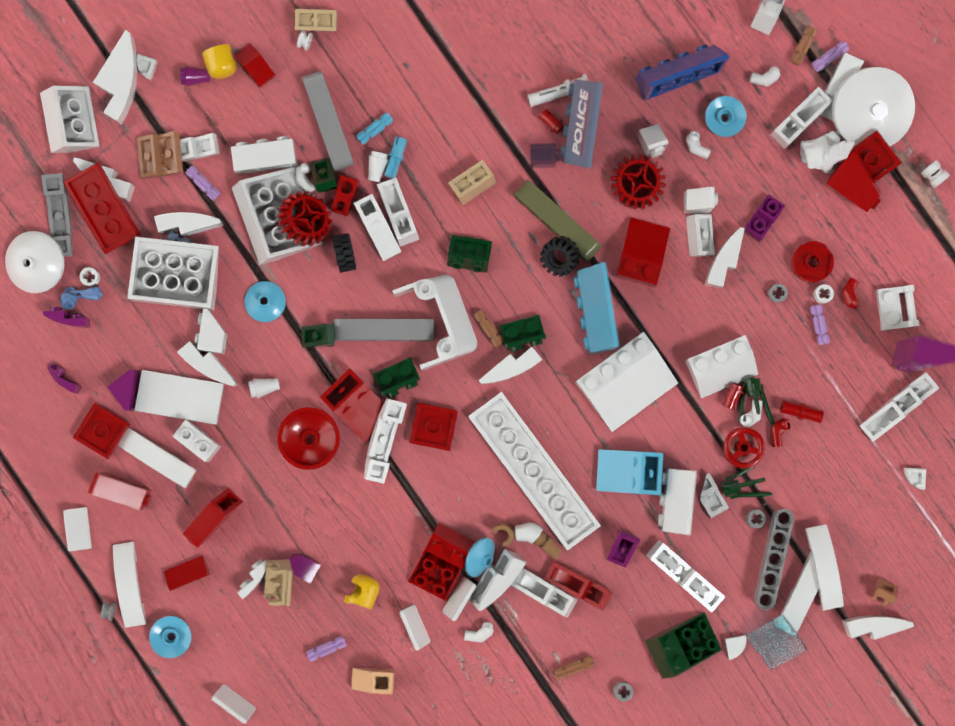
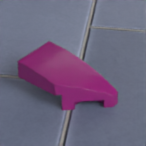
(58, 374)
(303, 566)

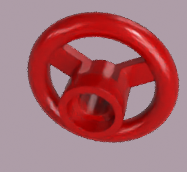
(741, 440)

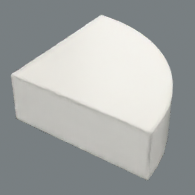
(146, 66)
(916, 477)
(735, 646)

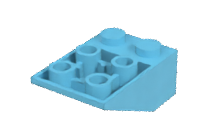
(629, 472)

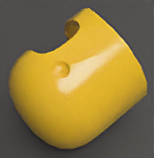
(219, 61)
(365, 591)

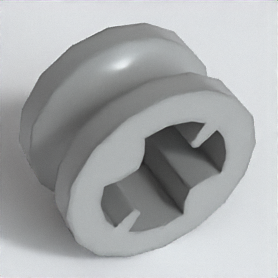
(774, 288)
(755, 525)
(108, 610)
(627, 687)

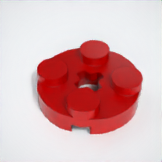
(822, 255)

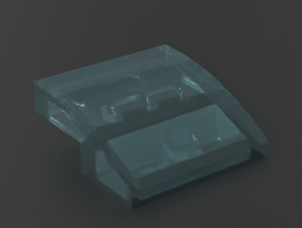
(777, 641)

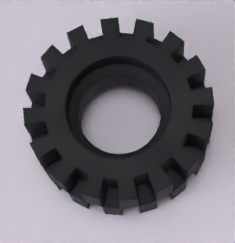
(344, 252)
(554, 265)

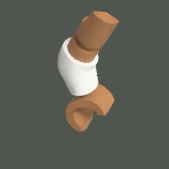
(531, 533)

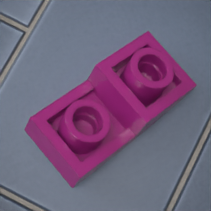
(764, 218)
(61, 316)

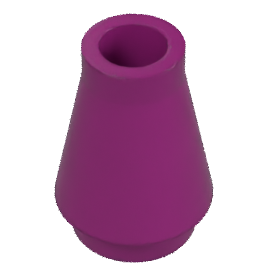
(193, 76)

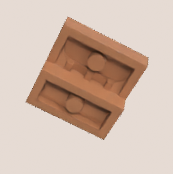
(159, 155)

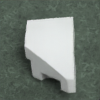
(712, 499)

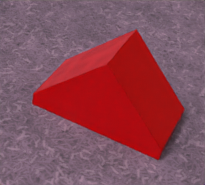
(255, 65)

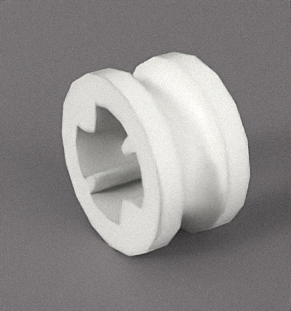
(304, 40)
(86, 282)
(823, 300)

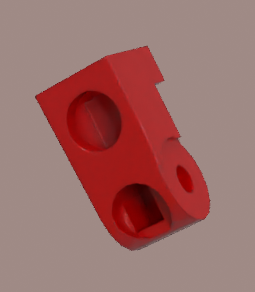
(345, 195)

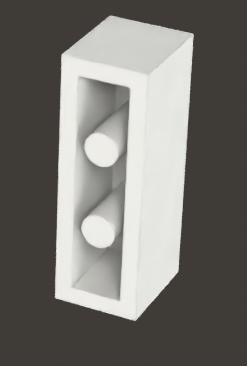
(264, 155)

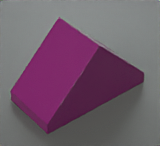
(125, 389)
(622, 548)

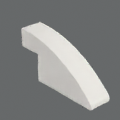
(119, 78)

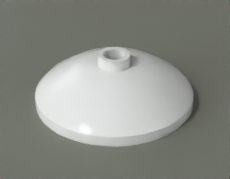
(45, 262)

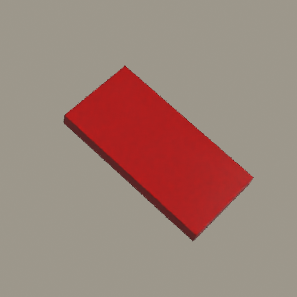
(101, 208)

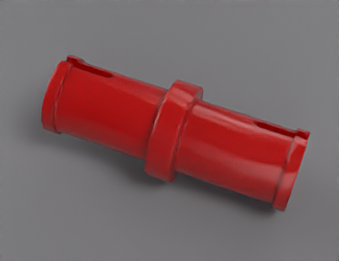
(801, 411)

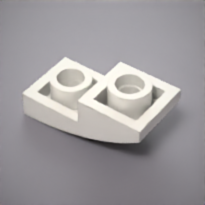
(257, 574)

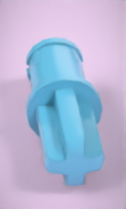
(395, 157)

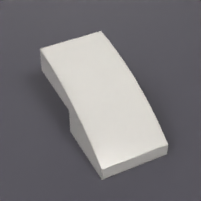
(199, 147)

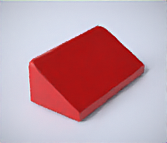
(186, 573)

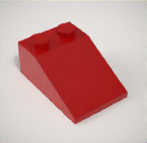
(643, 252)

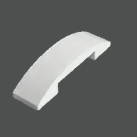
(382, 440)
(825, 567)
(128, 584)

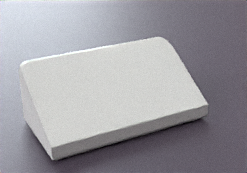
(700, 235)
(77, 529)
(459, 598)
(415, 627)
(234, 703)

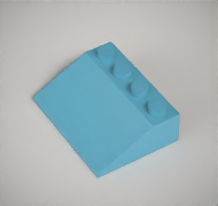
(596, 308)

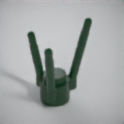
(754, 389)
(731, 486)

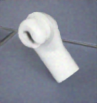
(767, 78)
(695, 147)
(301, 177)
(751, 417)
(481, 635)

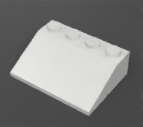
(259, 205)
(174, 273)
(627, 382)

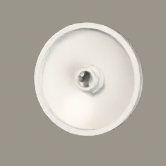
(871, 102)

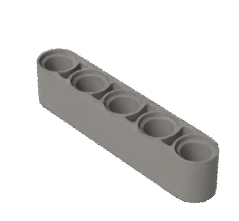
(328, 120)
(384, 329)
(774, 569)

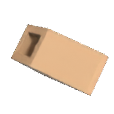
(373, 680)

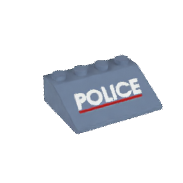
(582, 123)

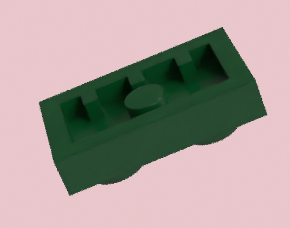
(469, 253)
(522, 333)
(397, 377)

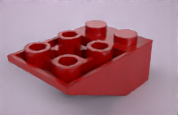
(354, 404)
(441, 561)

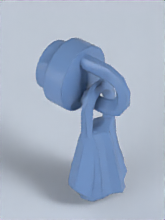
(69, 300)

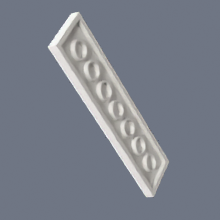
(534, 471)

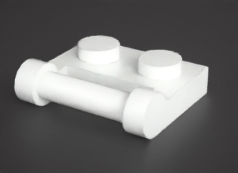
(890, 308)

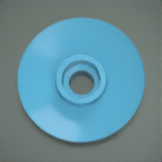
(725, 106)
(274, 306)
(480, 557)
(160, 641)

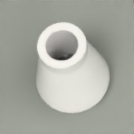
(377, 165)
(262, 387)

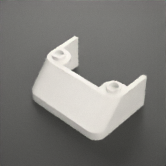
(461, 334)

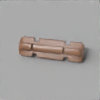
(803, 45)
(488, 328)
(574, 667)

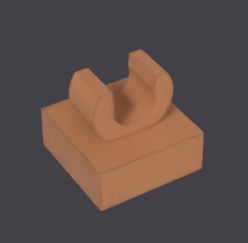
(885, 590)

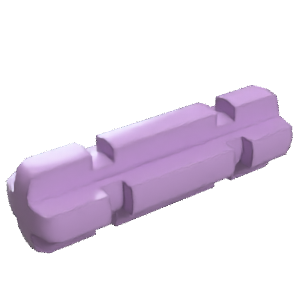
(830, 56)
(202, 183)
(819, 324)
(326, 648)

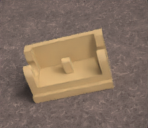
(316, 20)
(472, 182)
(278, 582)

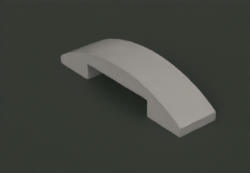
(58, 211)

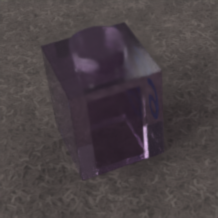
(544, 155)

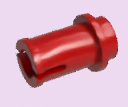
(551, 121)
(733, 396)

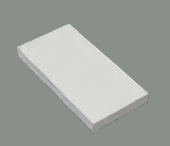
(179, 397)

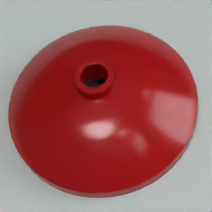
(293, 441)

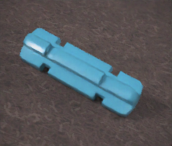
(374, 128)

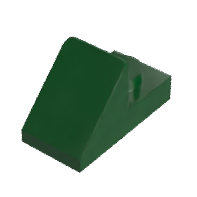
(323, 175)
(318, 336)

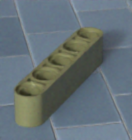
(556, 219)

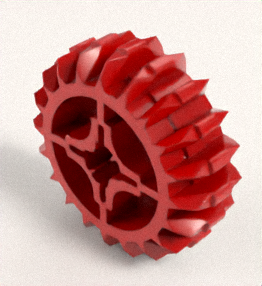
(630, 198)
(301, 228)

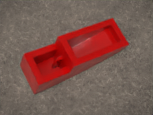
(578, 586)

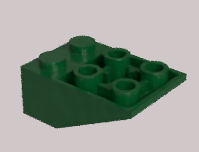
(683, 646)

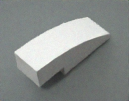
(847, 65)
(801, 117)
(123, 188)
(398, 212)
(186, 222)
(725, 260)
(207, 364)
(510, 367)
(497, 579)
(544, 592)
(875, 625)

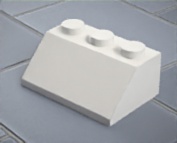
(69, 118)
(722, 366)
(677, 501)

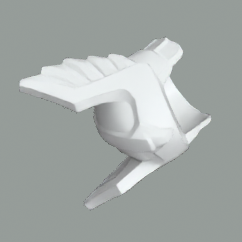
(825, 151)

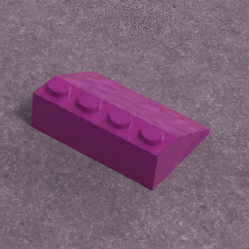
(922, 353)

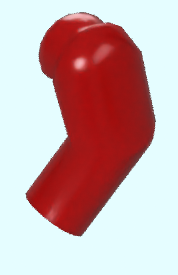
(848, 294)
(778, 429)

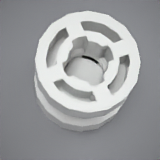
(938, 177)

